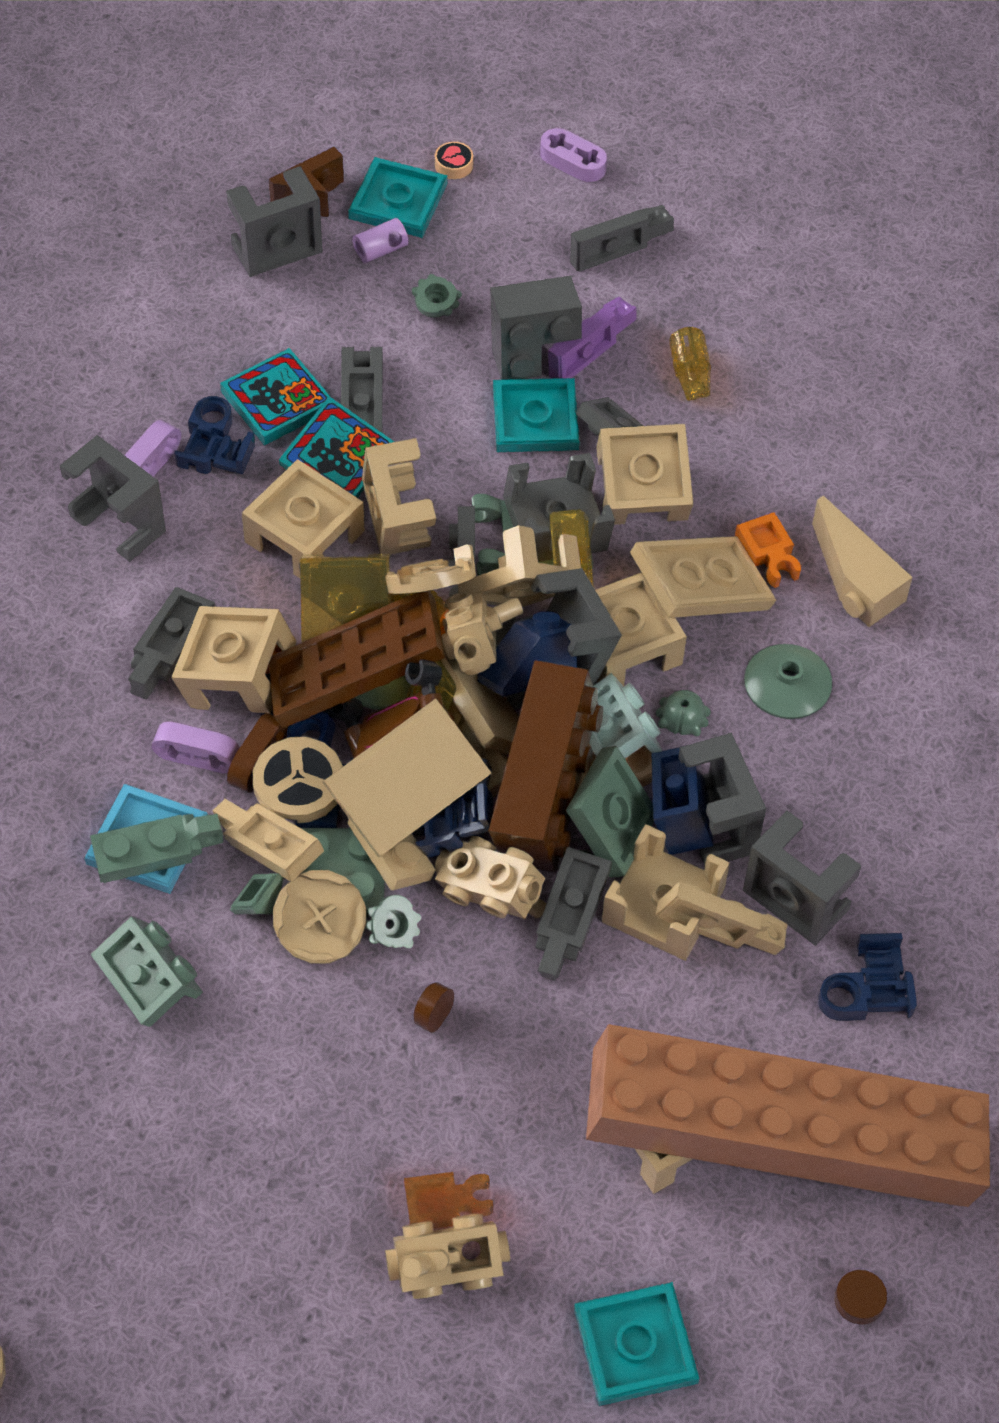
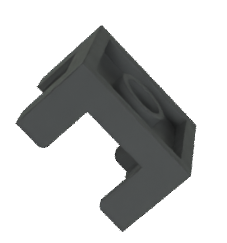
(279, 229)
(119, 486)
(534, 502)
(592, 628)
(732, 796)
(794, 891)

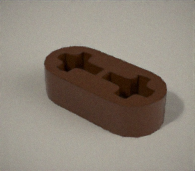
(264, 733)

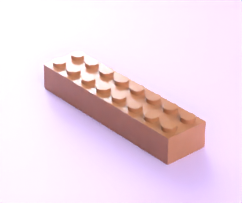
(788, 1116)

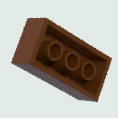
(546, 763)

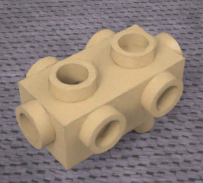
(472, 629)
(492, 879)
(434, 1258)

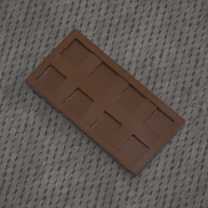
(354, 658)

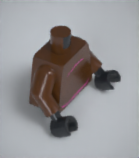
(380, 723)

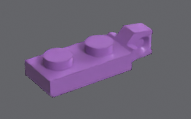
(598, 335)

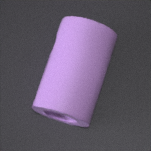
(380, 240)

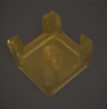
(340, 590)

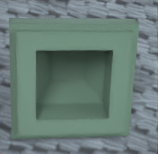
(258, 895)

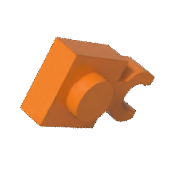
(769, 545)

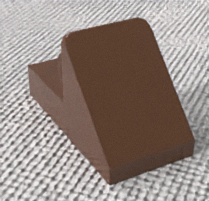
(323, 172)

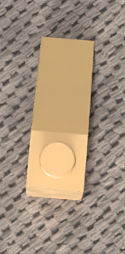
(862, 573)

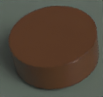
(433, 1007)
(860, 1297)

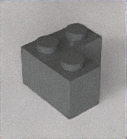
(528, 317)

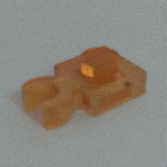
(439, 1200)

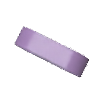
(573, 155)
(155, 446)
(194, 746)

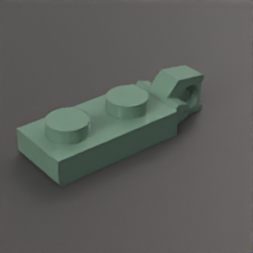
(154, 845)

